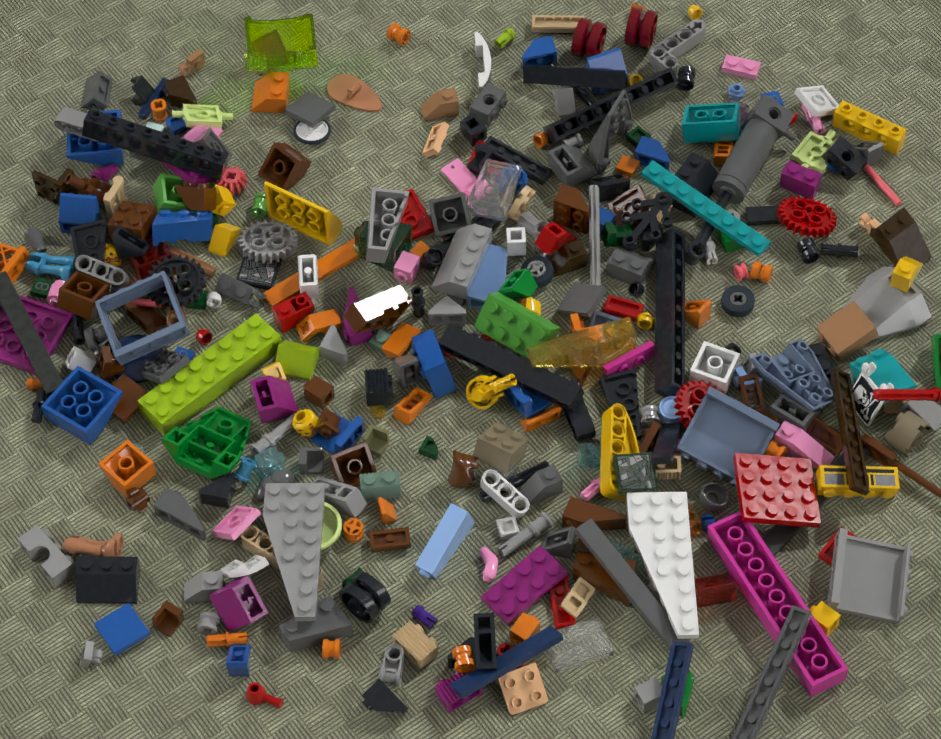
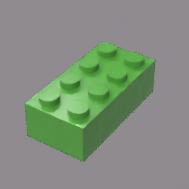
(514, 324)

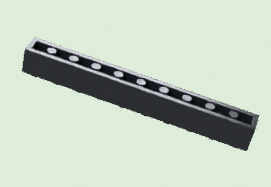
(670, 314)

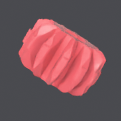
(234, 180)

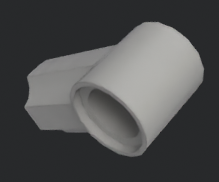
(531, 224)

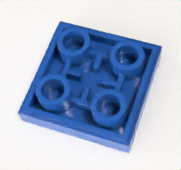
(122, 629)

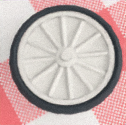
(312, 135)

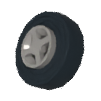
(541, 266)

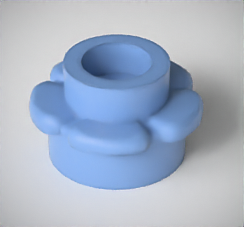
(736, 91)

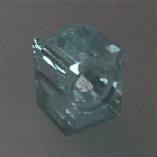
(269, 461)

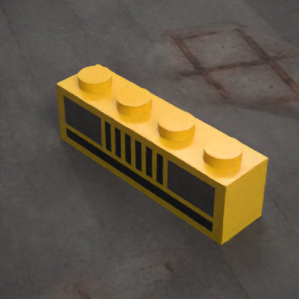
(833, 482)

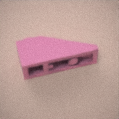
(802, 445)

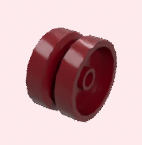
(641, 28)
(588, 38)

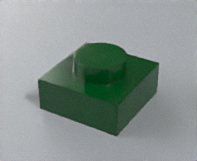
(199, 304)

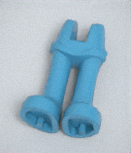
(39, 265)

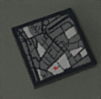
(259, 274)

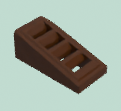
(760, 400)

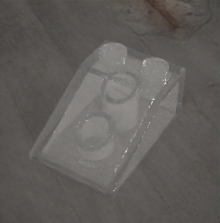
(494, 190)

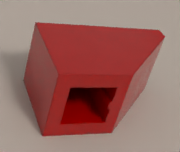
(292, 311)

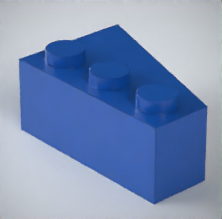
(433, 363)

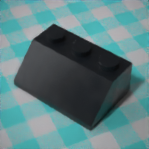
(698, 174)
(107, 579)

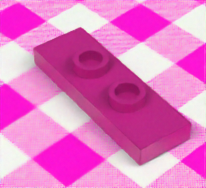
(630, 359)

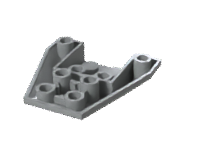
(889, 307)

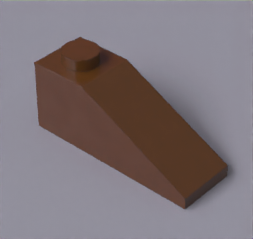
(580, 511)

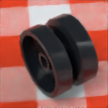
(365, 597)

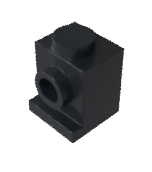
(473, 129)

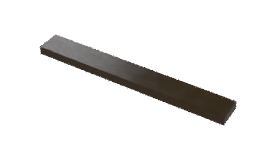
(849, 432)

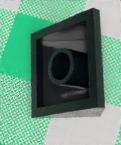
(611, 186)

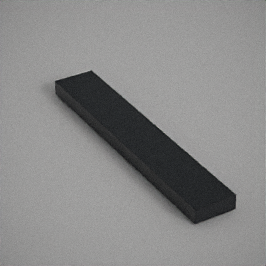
(574, 76)

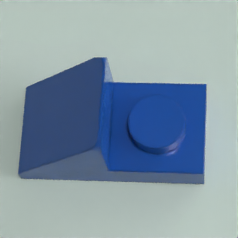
(238, 660)

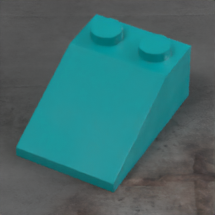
(887, 370)

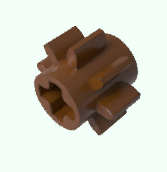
(137, 500)

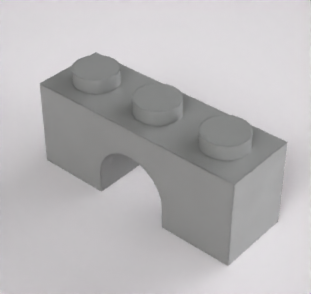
(38, 543)

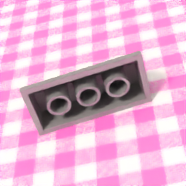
(463, 260)

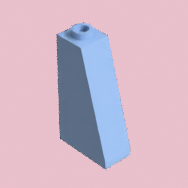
(444, 541)

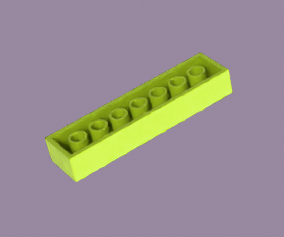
(210, 374)

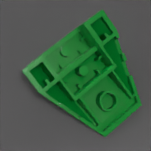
(210, 443)

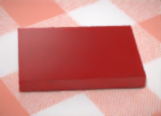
(417, 217)

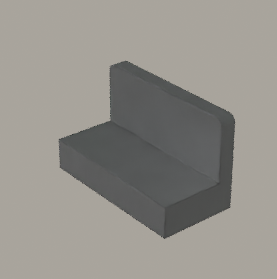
(97, 90)

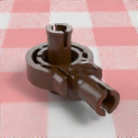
(92, 186)

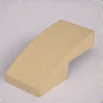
(577, 597)

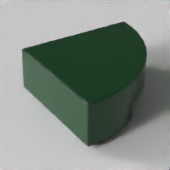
(429, 448)

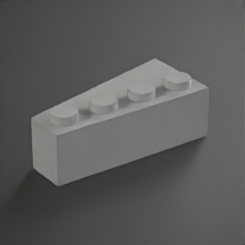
(384, 219)

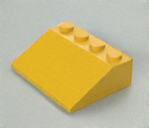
(302, 214)

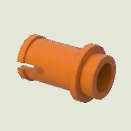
(33, 383)

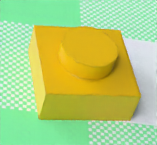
(274, 370)

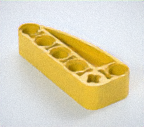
(616, 438)

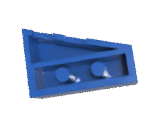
(182, 225)

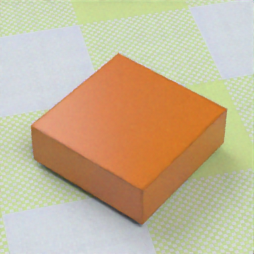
(627, 166)

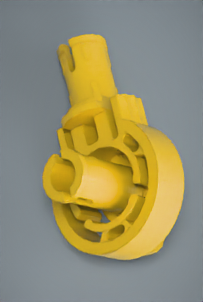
(487, 389)

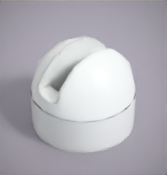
(213, 299)

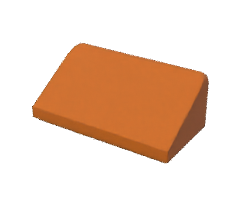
(400, 340)
(542, 418)

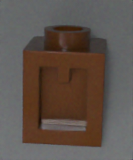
(328, 424)

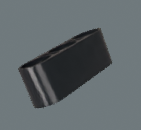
(580, 422)

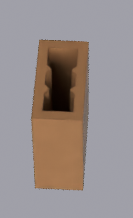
(846, 331)

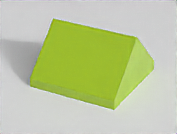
(297, 359)

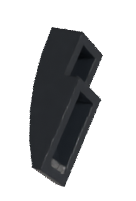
(485, 641)

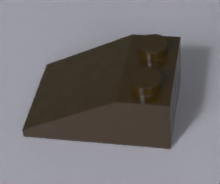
(901, 238)

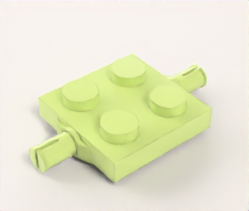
(202, 115)
(811, 150)

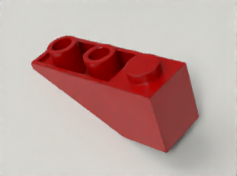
(553, 237)

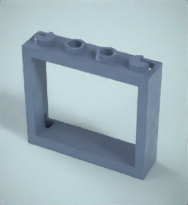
(151, 342)

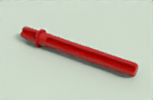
(932, 394)

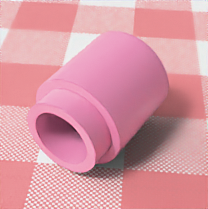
(52, 297)

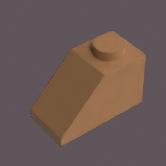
(440, 105)

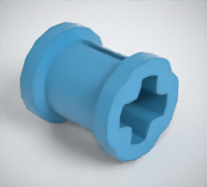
(245, 469)

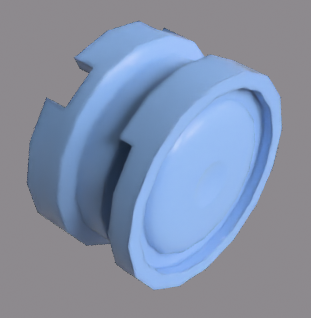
(667, 410)

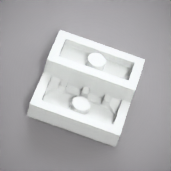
(238, 568)

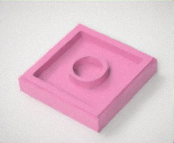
(235, 523)

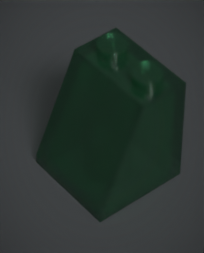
(401, 242)

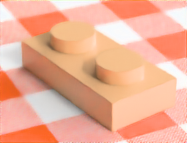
(435, 139)

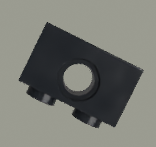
(852, 158)

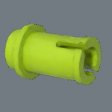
(507, 36)

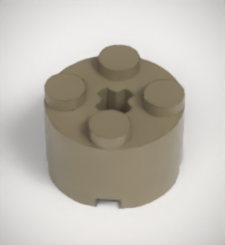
(907, 432)

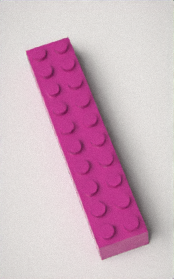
(771, 598)

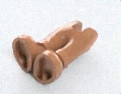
(88, 546)

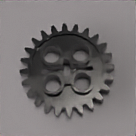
(193, 279)

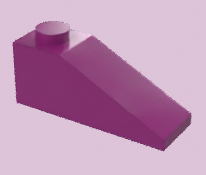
(348, 333)

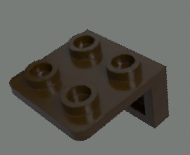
(50, 188)

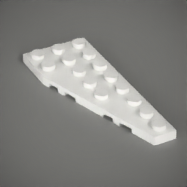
(663, 539)

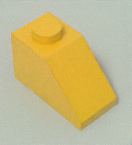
(905, 273)

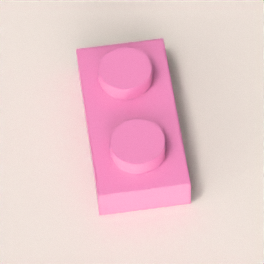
(741, 67)

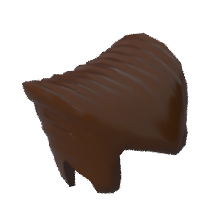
(462, 470)

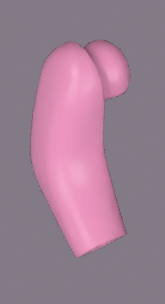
(491, 564)

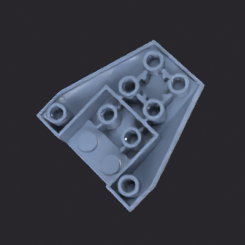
(797, 375)

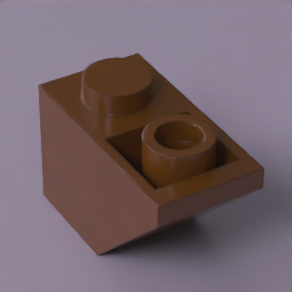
(198, 196)

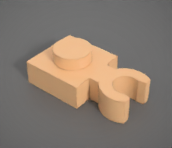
(868, 223)

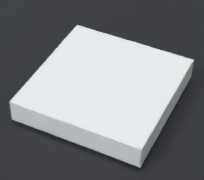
(817, 100)

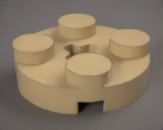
(520, 204)

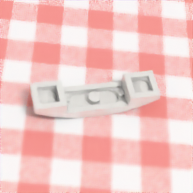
(482, 50)

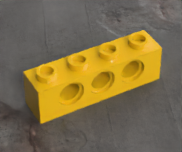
(869, 127)

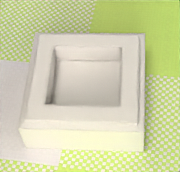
(507, 527)

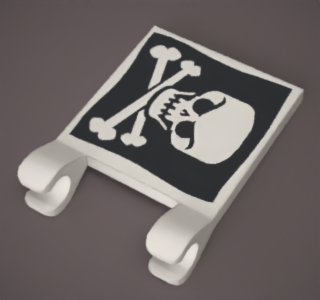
(863, 390)

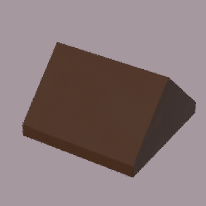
(351, 463)

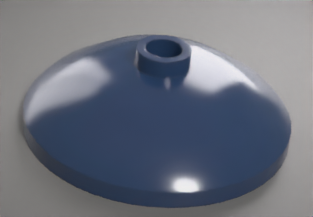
(135, 366)

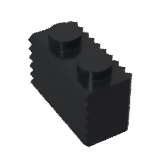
(378, 387)

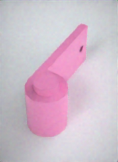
(460, 176)

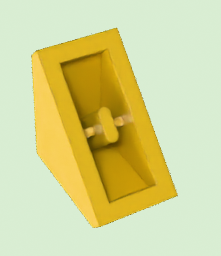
(223, 238)

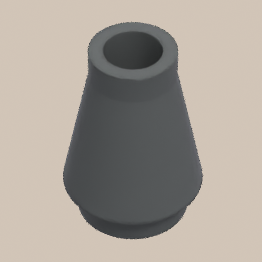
(35, 240)

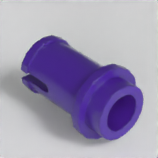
(423, 616)

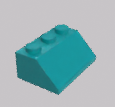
(711, 122)

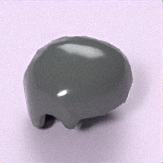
(713, 497)

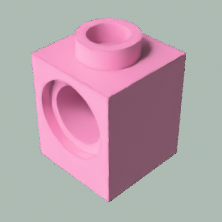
(407, 267)

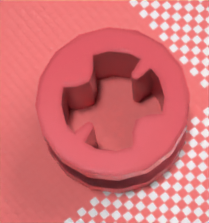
(741, 272)

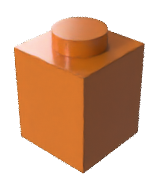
(524, 628)

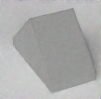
(564, 101)
(446, 313)
(333, 348)

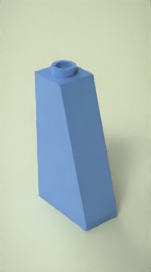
(489, 276)

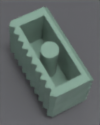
(380, 485)

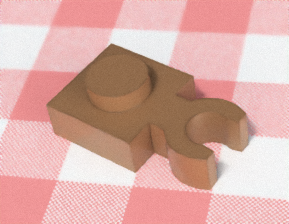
(193, 62)

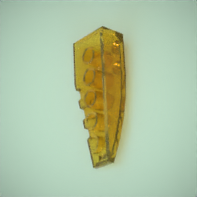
(586, 347)

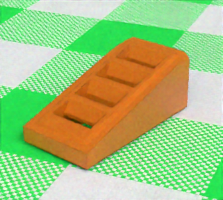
(719, 150)
(408, 415)

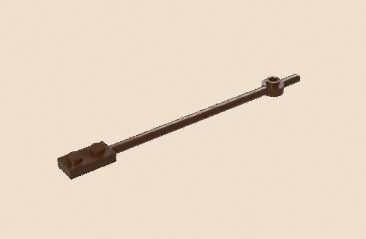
(888, 459)

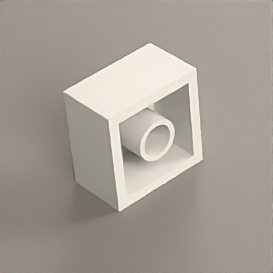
(715, 366)

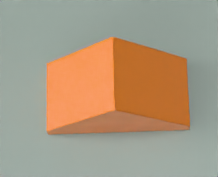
(697, 312)

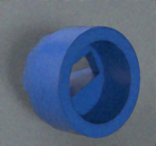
(709, 519)

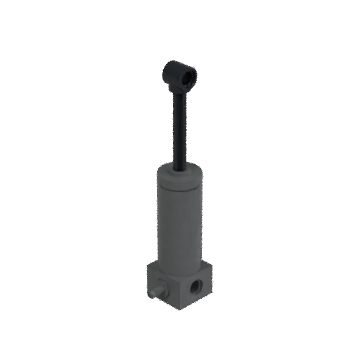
(761, 129)

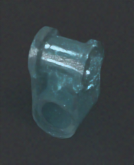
(594, 457)

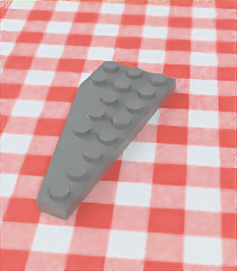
(295, 528)

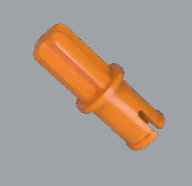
(226, 639)

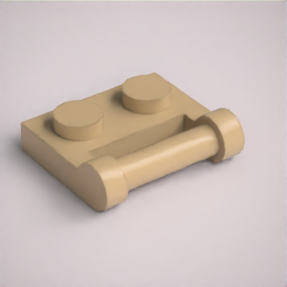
(114, 197)

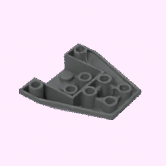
(617, 122)

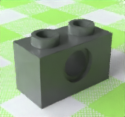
(489, 104)

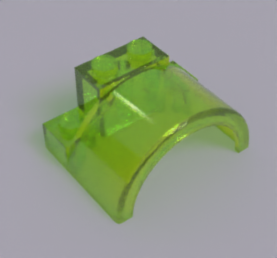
(275, 44)

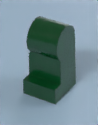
(613, 235)

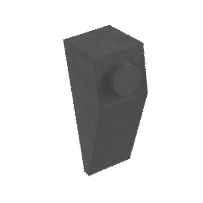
(176, 510)

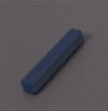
(146, 109)

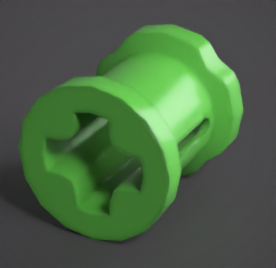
(259, 205)

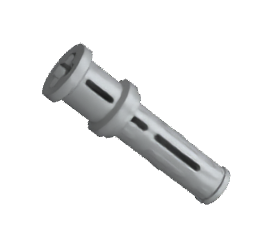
(270, 440)
(532, 530)

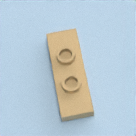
(555, 23)

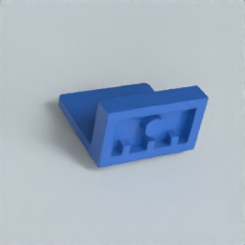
(526, 402)
(349, 434)

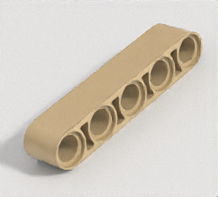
(260, 540)

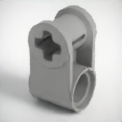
(392, 669)

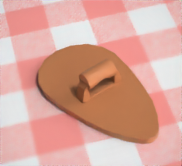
(353, 93)

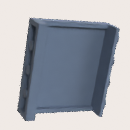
(721, 430)

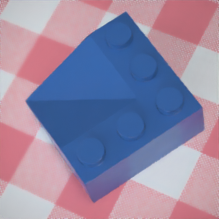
(93, 151)
(82, 404)

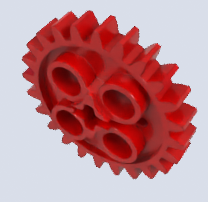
(806, 216)
(689, 399)

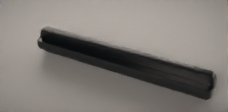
(517, 480)

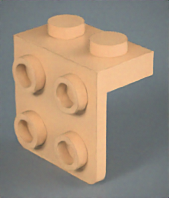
(522, 688)

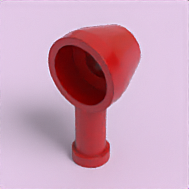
(260, 696)

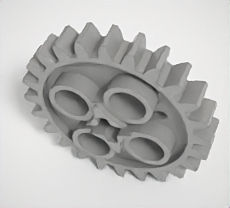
(268, 241)

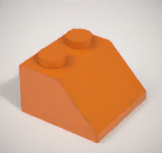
(272, 93)
(127, 468)

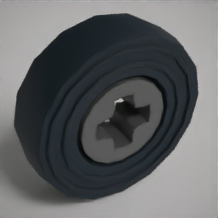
(734, 308)

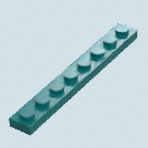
(706, 208)

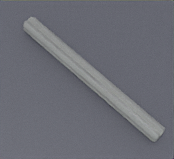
(594, 235)

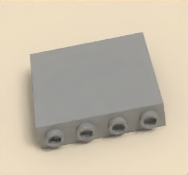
(869, 578)

